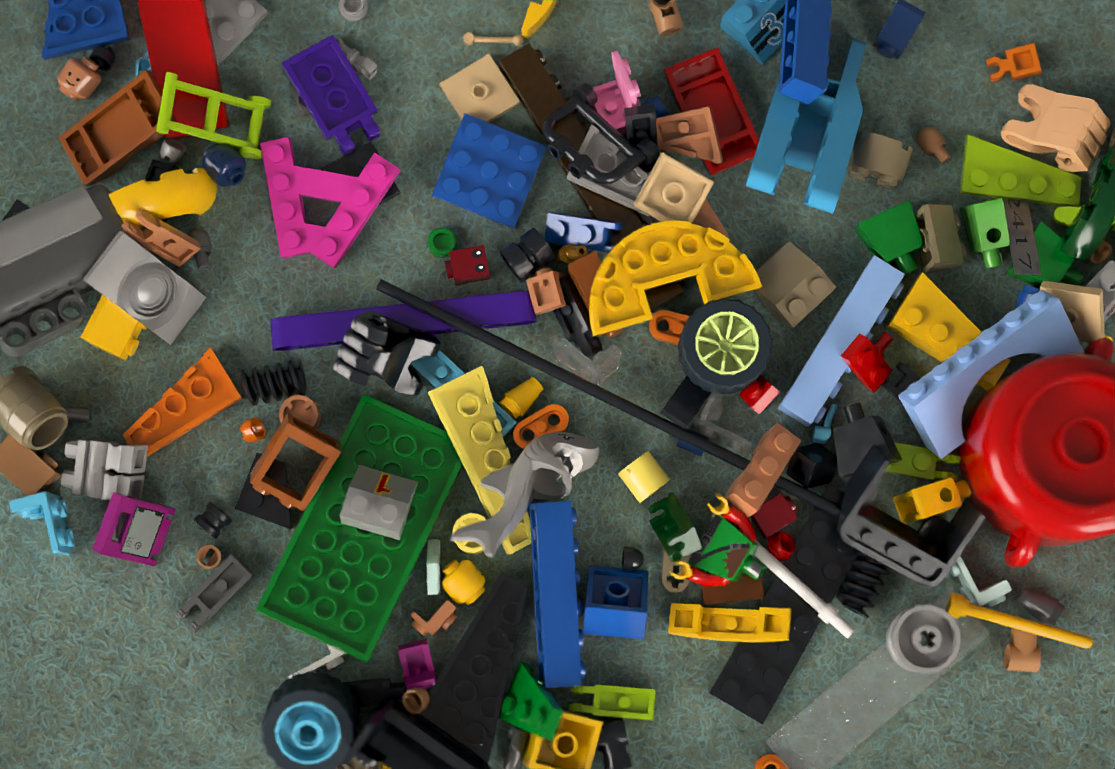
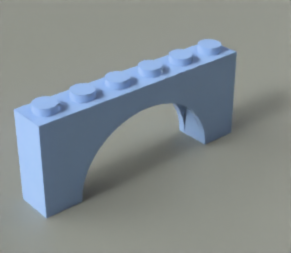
(939, 397)

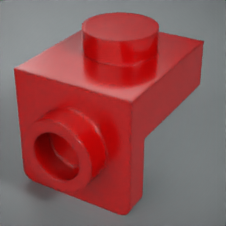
(759, 394)

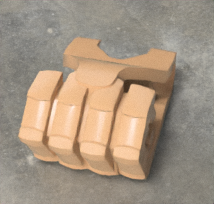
(1062, 125)

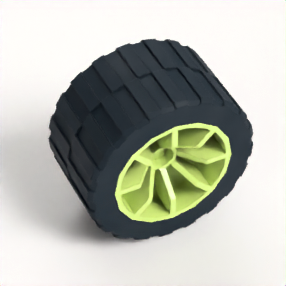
(725, 346)

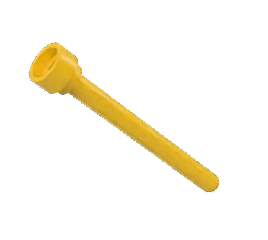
(959, 606)

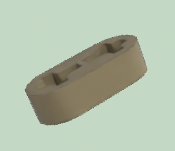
(667, 566)

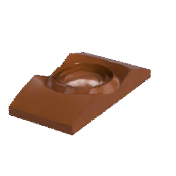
(115, 130)

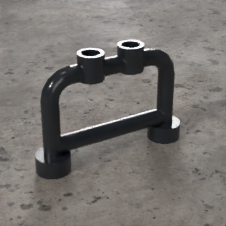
(581, 165)

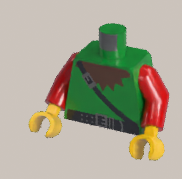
(725, 550)

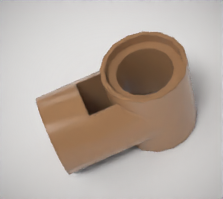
(669, 24)
(1022, 652)

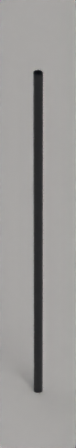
(598, 392)

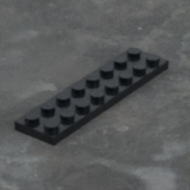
(761, 669)

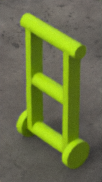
(255, 103)

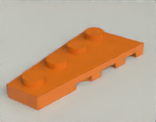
(189, 403)

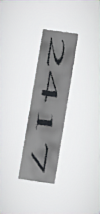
(1022, 237)

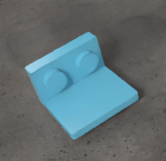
(54, 511)

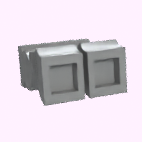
(95, 464)

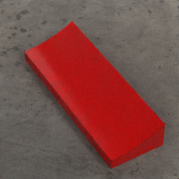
(182, 44)

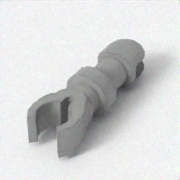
(364, 65)

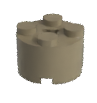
(879, 159)

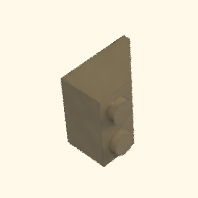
(940, 238)
(792, 284)

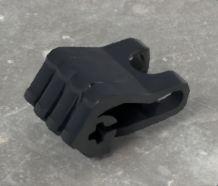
(385, 350)

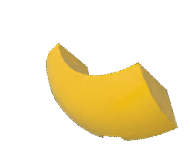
(170, 196)

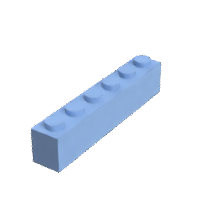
(825, 366)

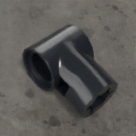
(613, 744)

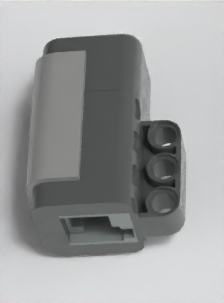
(45, 261)

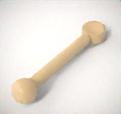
(469, 39)

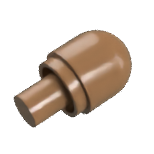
(933, 143)

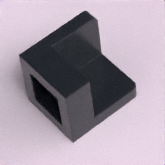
(812, 465)

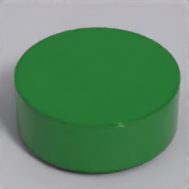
(441, 242)

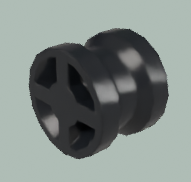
(213, 520)

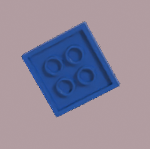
(489, 171)

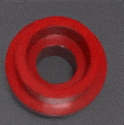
(781, 545)

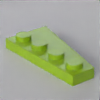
(1007, 174)

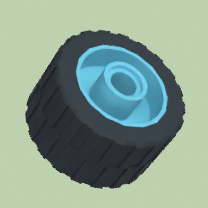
(310, 722)

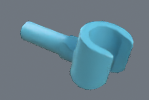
(143, 64)
(822, 433)

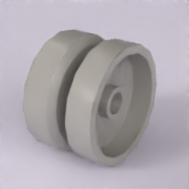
(941, 639)

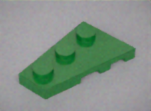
(530, 705)

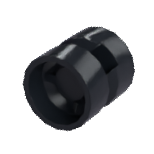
(527, 255)

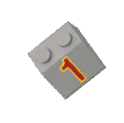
(378, 502)

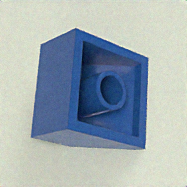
(616, 602)

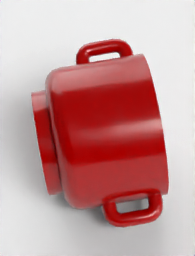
(1046, 452)

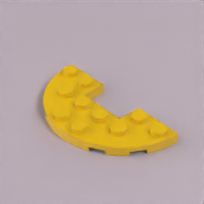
(661, 256)

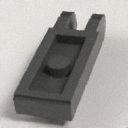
(216, 591)

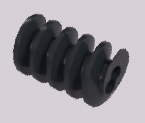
(274, 383)
(862, 584)

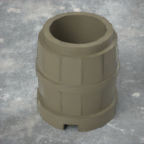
(30, 410)

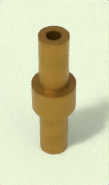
(570, 253)

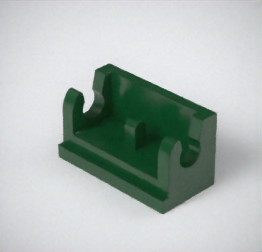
(674, 528)

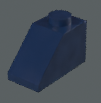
(898, 29)

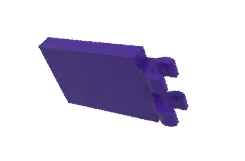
(332, 93)

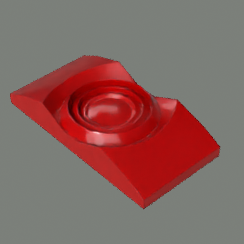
(705, 83)

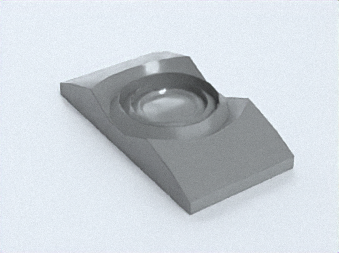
(144, 287)

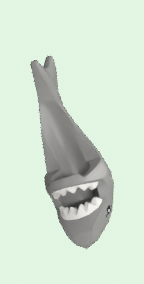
(530, 477)

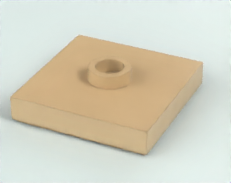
(480, 91)
(673, 191)
(1082, 308)

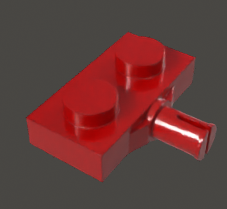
(868, 360)

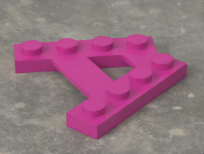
(357, 197)

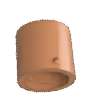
(303, 409)

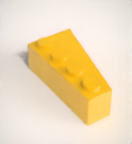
(937, 326)

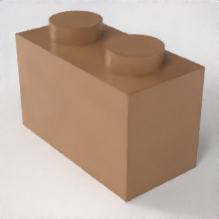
(27, 468)

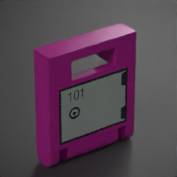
(141, 532)

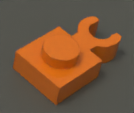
(1019, 62)

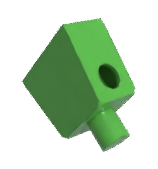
(985, 218)

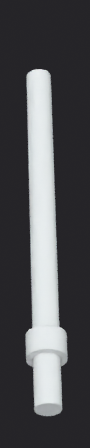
(827, 612)

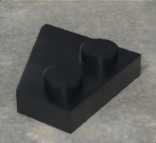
(266, 506)

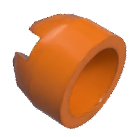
(253, 430)

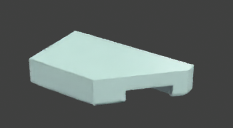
(433, 567)

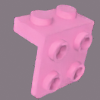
(617, 95)

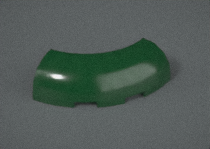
(1095, 220)

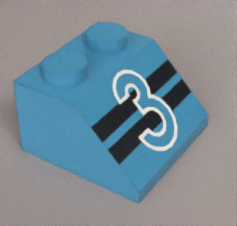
(756, 26)

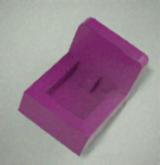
(417, 664)

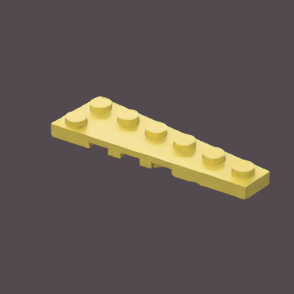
(476, 435)

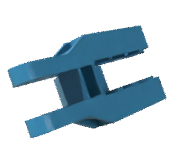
(796, 130)

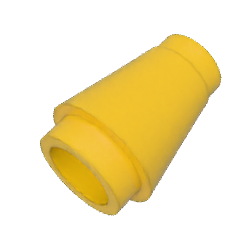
(520, 398)

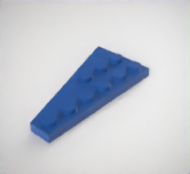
(83, 26)

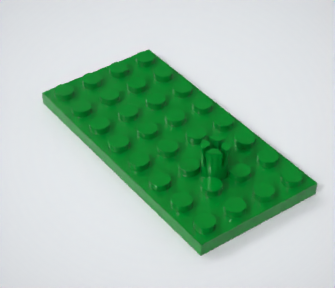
(345, 579)

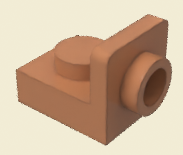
(546, 291)

